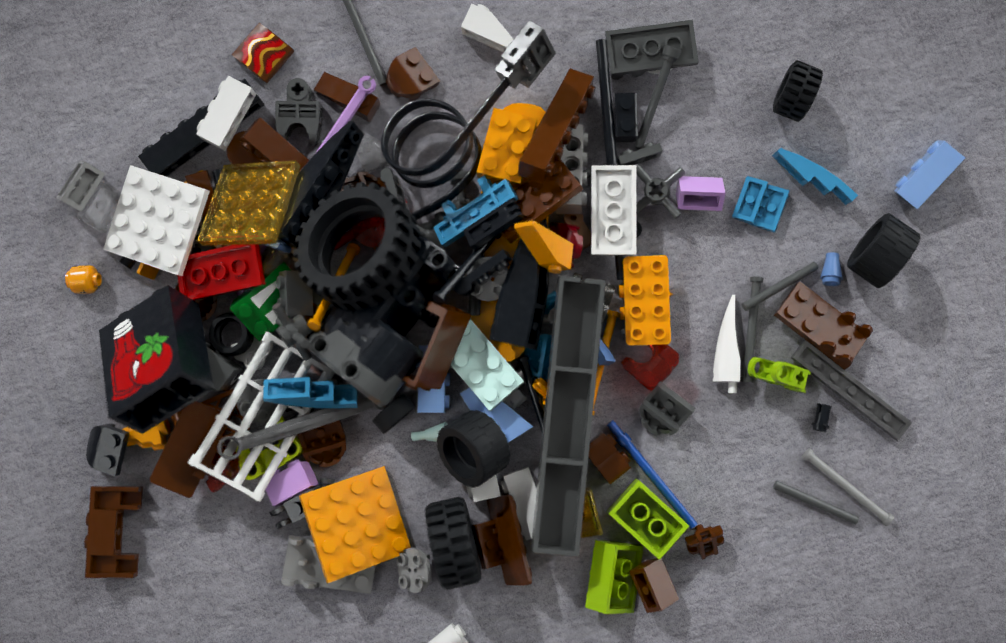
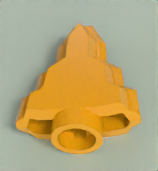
(152, 438)

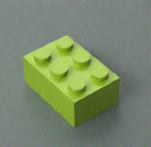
(647, 518)

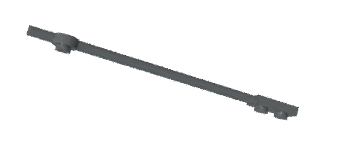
(628, 157)

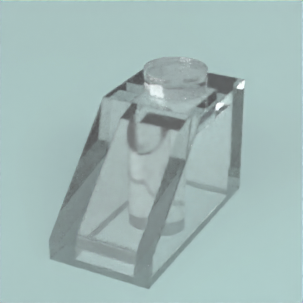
(371, 154)

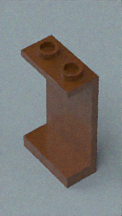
(441, 347)

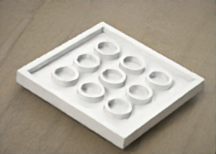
(156, 220)

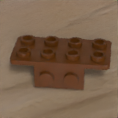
(172, 468)
(501, 542)

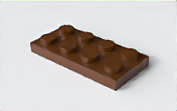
(541, 200)

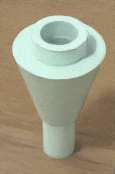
(429, 434)

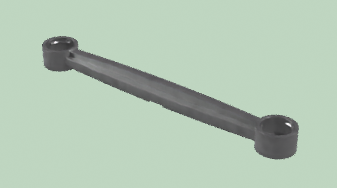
(296, 426)

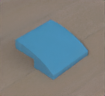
(761, 204)

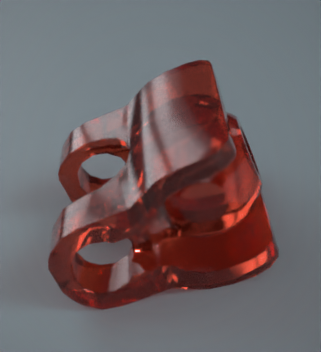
(656, 369)

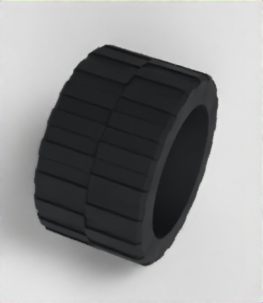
(883, 250)
(473, 448)

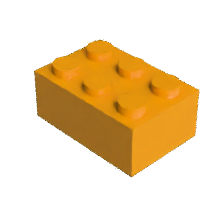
(504, 146)

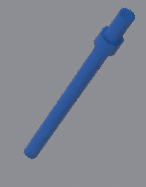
(624, 439)

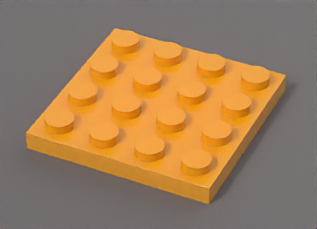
(355, 523)

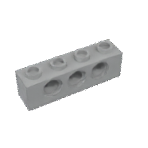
(577, 160)

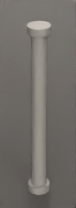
(849, 488)

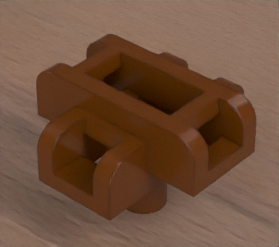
(705, 541)

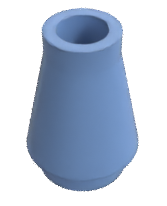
(831, 272)

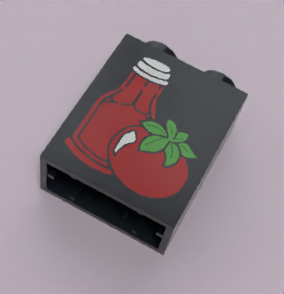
(155, 360)

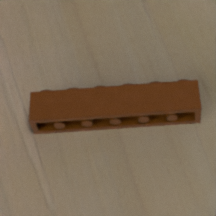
(556, 126)

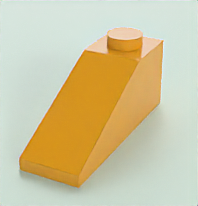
(547, 247)

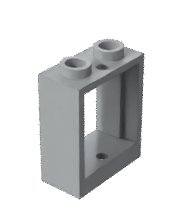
(79, 193)

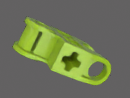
(780, 373)

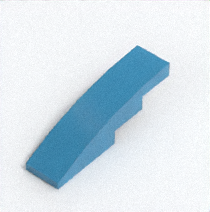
(806, 170)
(309, 394)

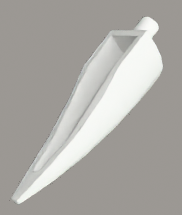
(727, 356)

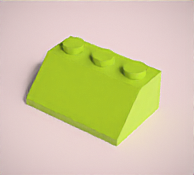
(610, 582)

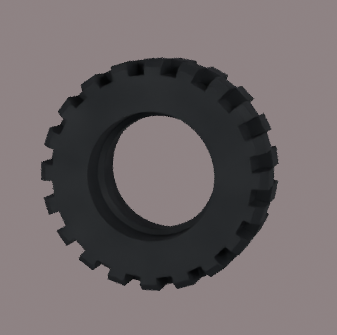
(452, 543)

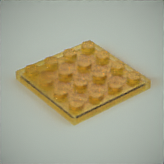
(249, 203)

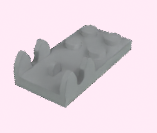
(304, 568)

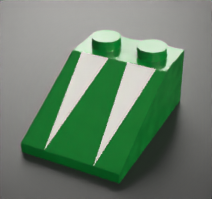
(256, 304)

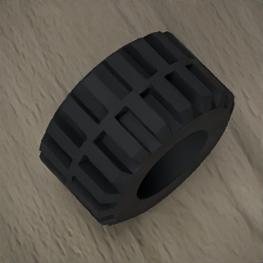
(797, 90)

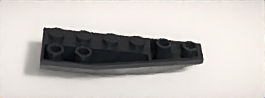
(319, 178)
(521, 301)

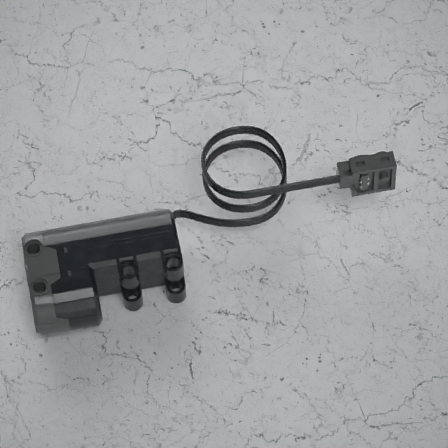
(370, 343)

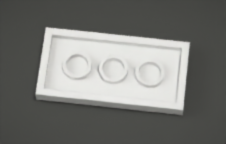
(613, 210)

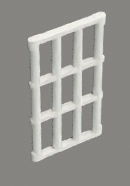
(241, 430)

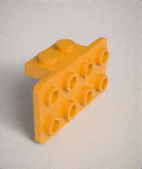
(646, 300)

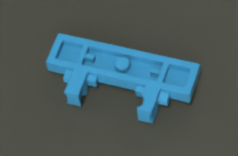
(457, 220)

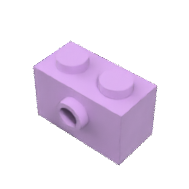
(700, 193)
(291, 482)

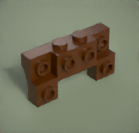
(106, 529)

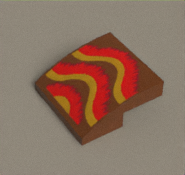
(263, 52)

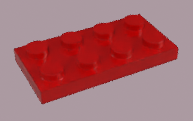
(222, 271)

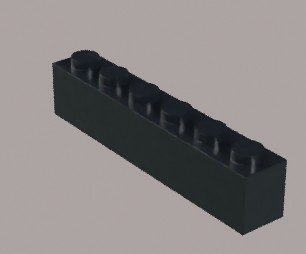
(182, 143)

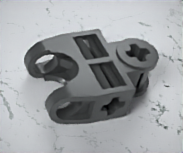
(299, 112)

